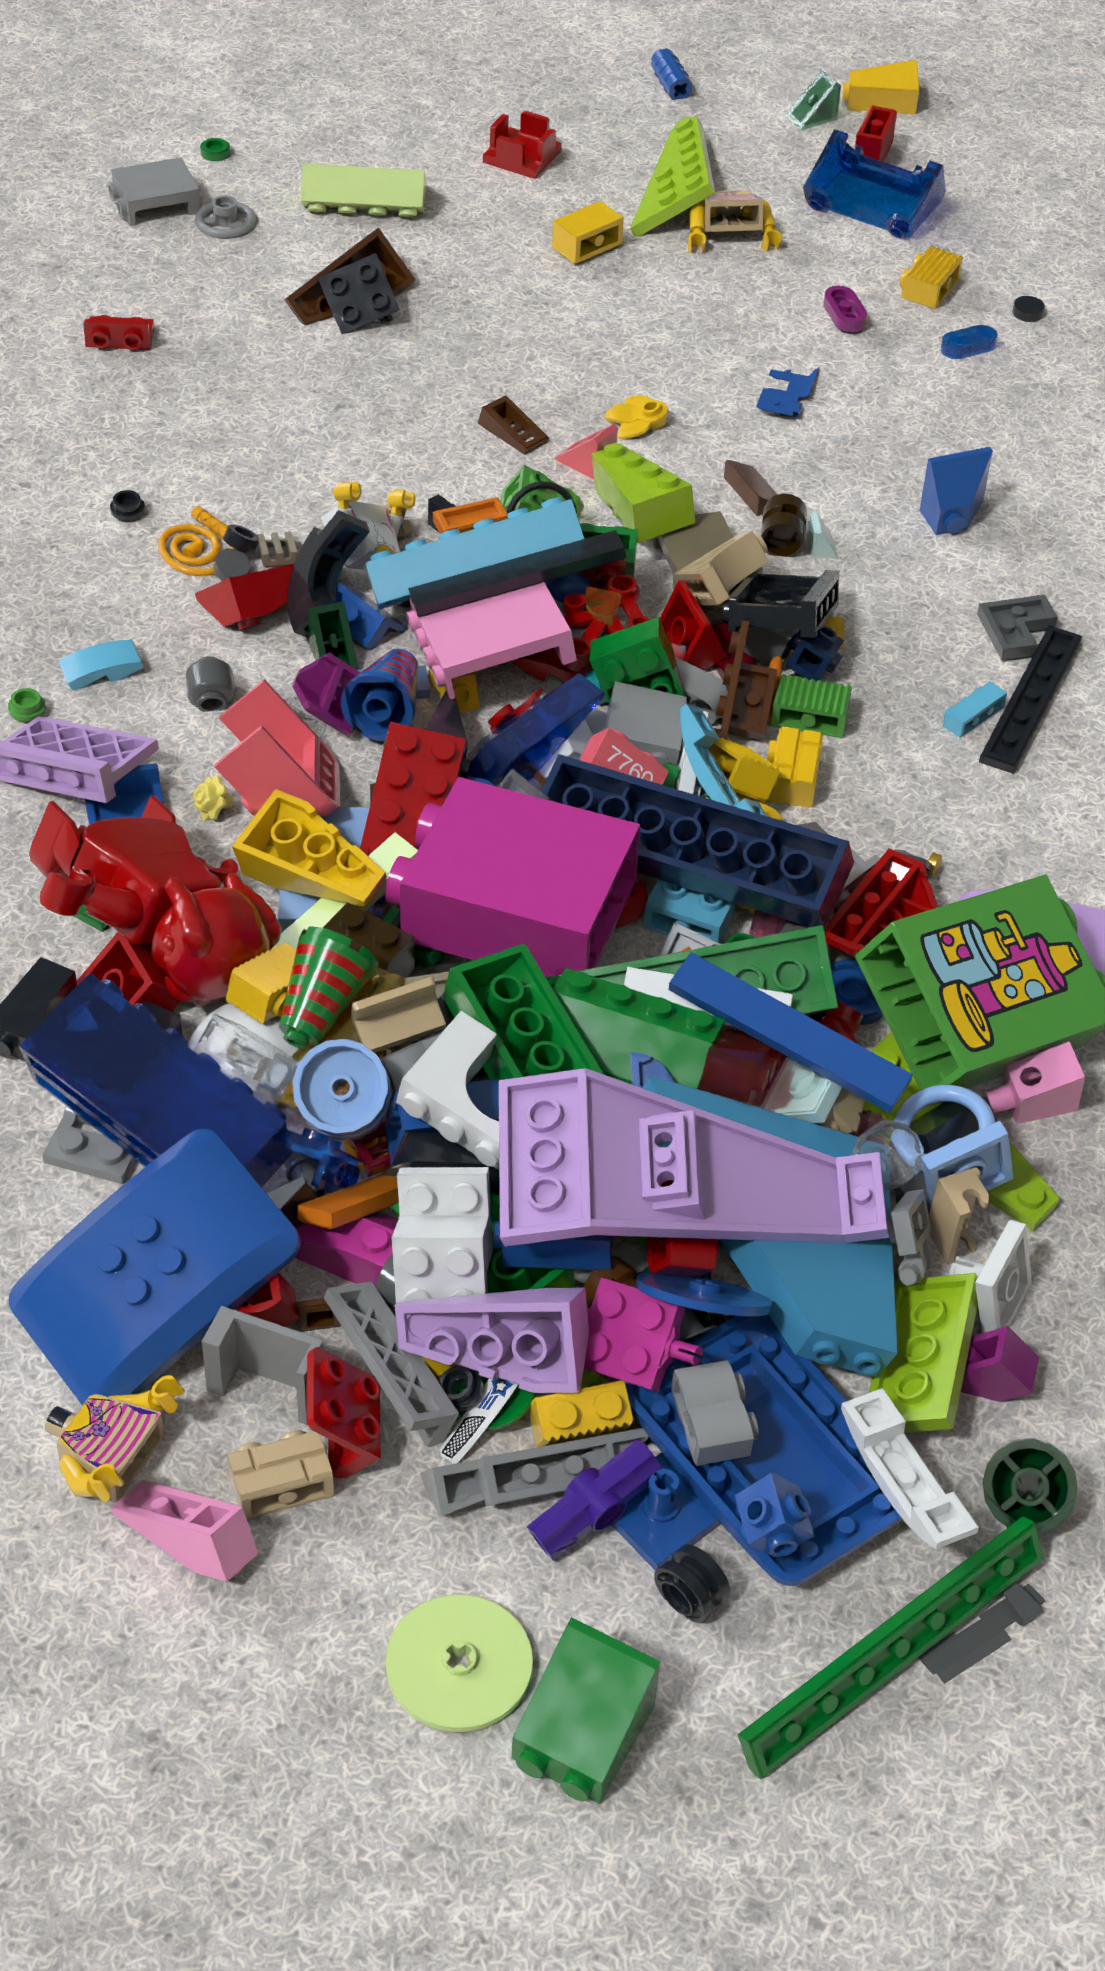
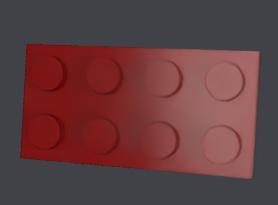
(413, 771)

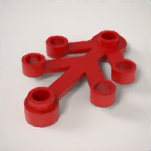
(577, 616)

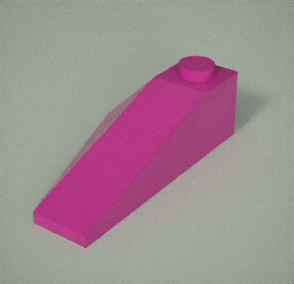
(351, 1250)

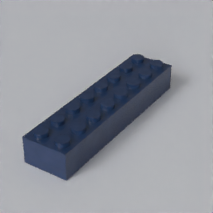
(714, 844)

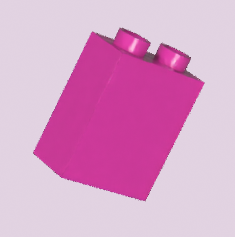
(513, 873)

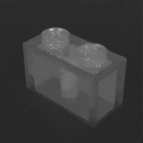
(247, 1056)

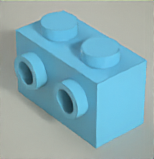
(688, 908)

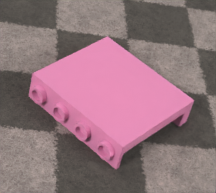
(491, 633)

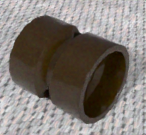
(784, 525)

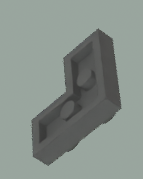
(1011, 621)

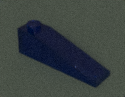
(535, 733)

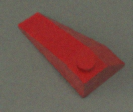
(246, 596)

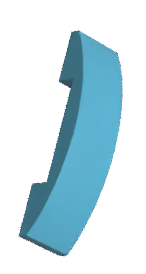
(697, 737)

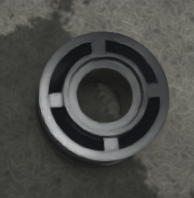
(692, 1583)

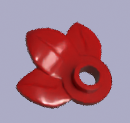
(508, 712)

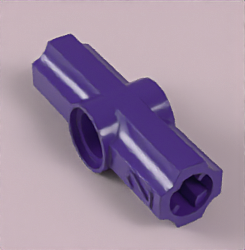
(594, 1499)

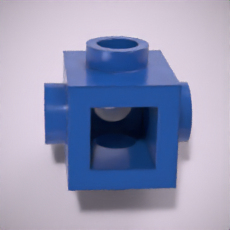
(774, 1516)

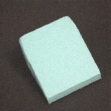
(820, 538)

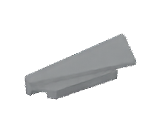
(522, 1472)

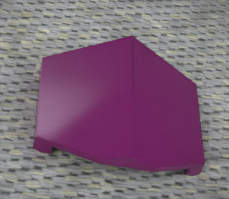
(321, 689)

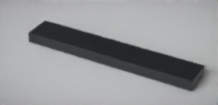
(517, 573)
(1030, 699)

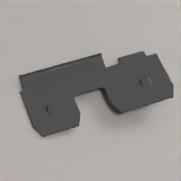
(961, 1651)

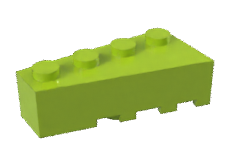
(642, 492)

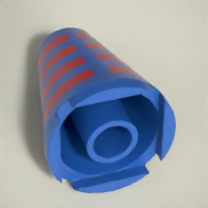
(382, 694)

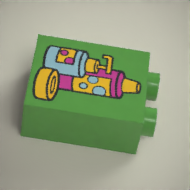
(985, 983)

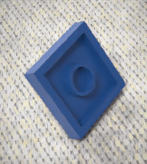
(664, 1517)

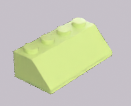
(363, 189)

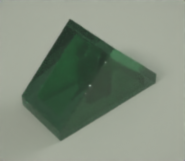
(817, 103)

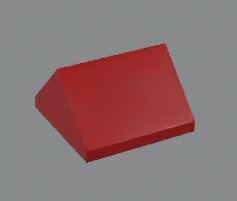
(690, 630)

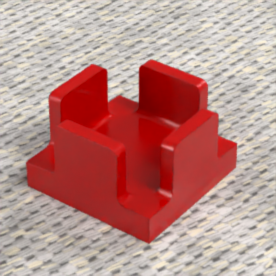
(522, 150)

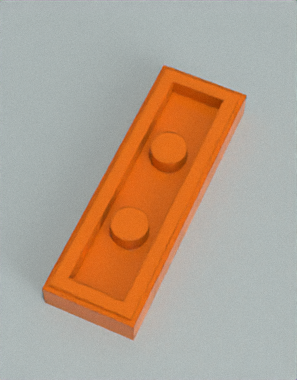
(350, 1202)

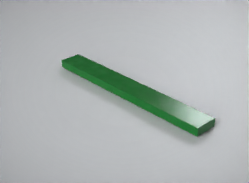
(890, 1647)

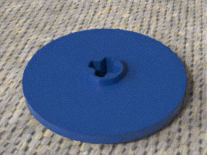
(704, 1294)

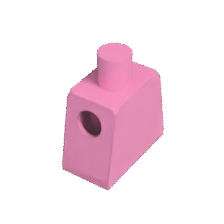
(1040, 1085)

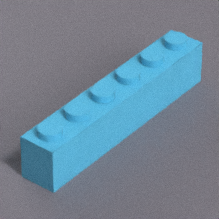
(462, 552)

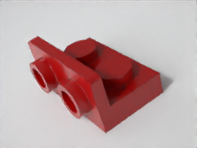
(118, 332)

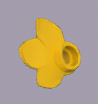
(638, 416)

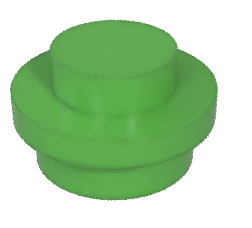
(26, 705)

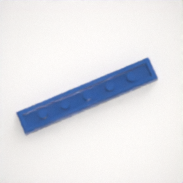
(790, 1032)

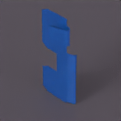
(797, 388)

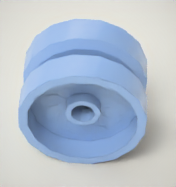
(334, 1065)

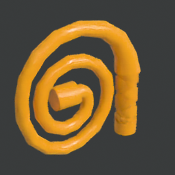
(196, 546)

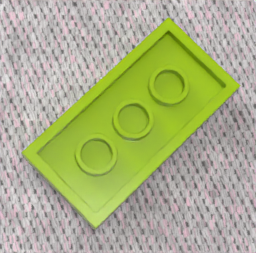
(932, 1349)

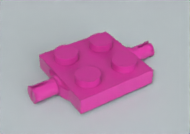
(634, 1336)

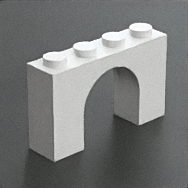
(438, 1092)

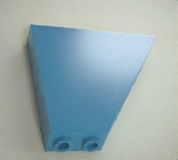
(825, 1297)

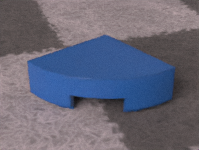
(643, 1066)

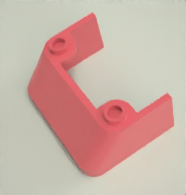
(277, 754)

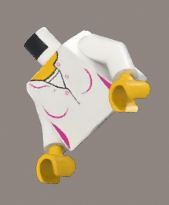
(381, 523)

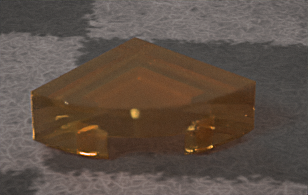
(603, 604)

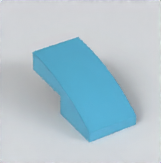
(111, 659)

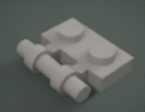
(910, 1229)

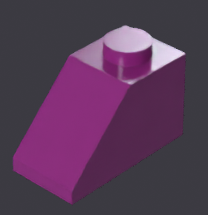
(999, 1366)

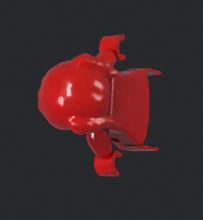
(156, 893)

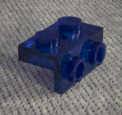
(334, 1168)

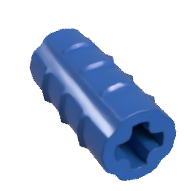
(671, 74)

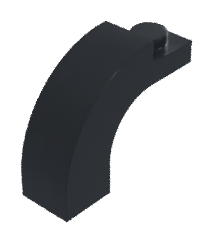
(319, 567)

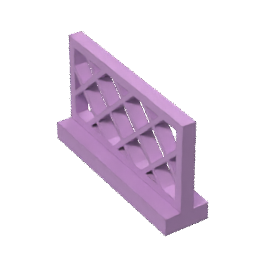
(71, 757)

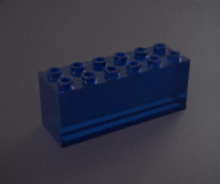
(145, 1082)

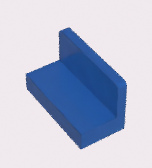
(364, 618)

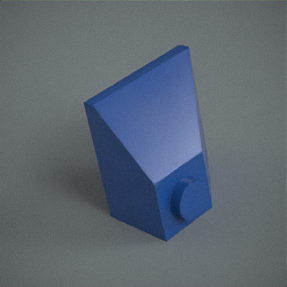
(954, 489)

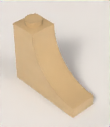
(724, 567)

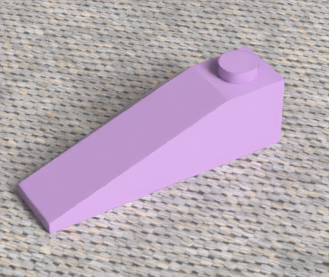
(511, 1335)

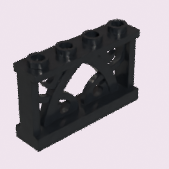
(810, 605)

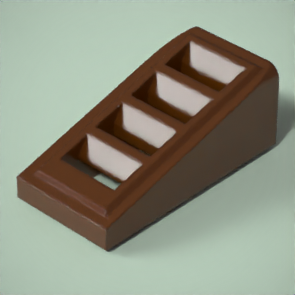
(492, 420)

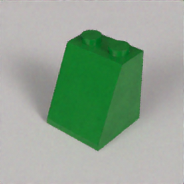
(586, 1712)

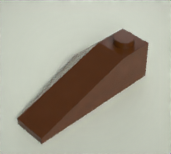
(310, 301)

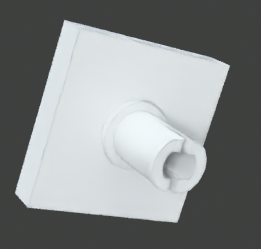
(1003, 1279)

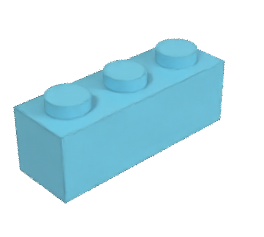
(974, 709)

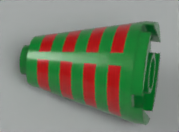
(322, 984)

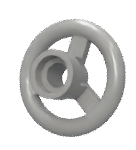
(224, 214)

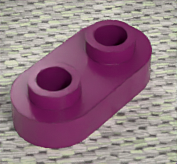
(845, 308)

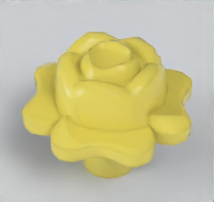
(211, 798)

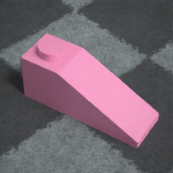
(191, 1528)

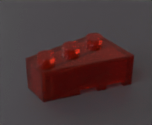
(740, 1067)

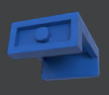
(131, 795)

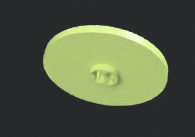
(459, 1696)

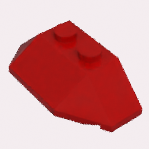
(888, 893)

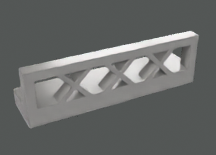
(399, 1373)

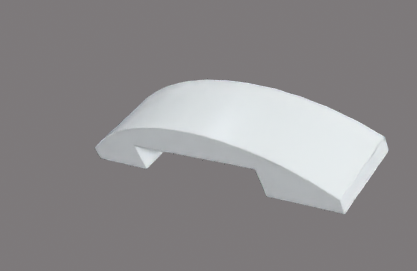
(903, 1474)

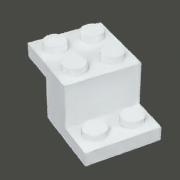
(442, 1232)

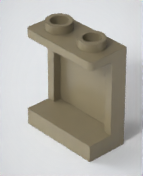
(693, 541)

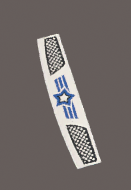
(477, 1419)

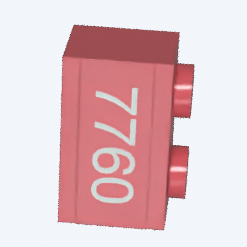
(614, 751)

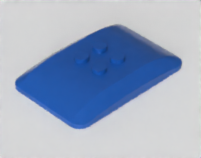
(153, 1269)
(798, 1439)

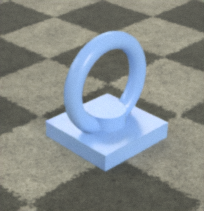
(984, 1149)

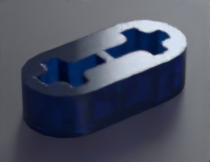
(968, 342)

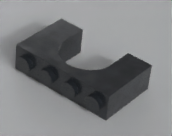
(39, 995)

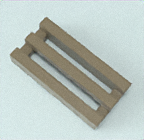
(277, 544)

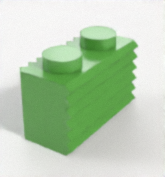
(811, 705)

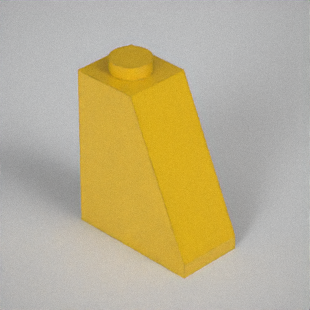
(884, 86)

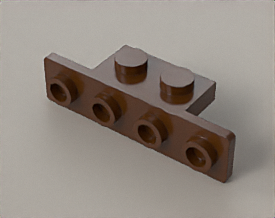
(749, 693)

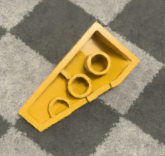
(304, 854)

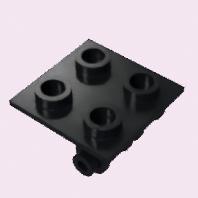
(359, 294)

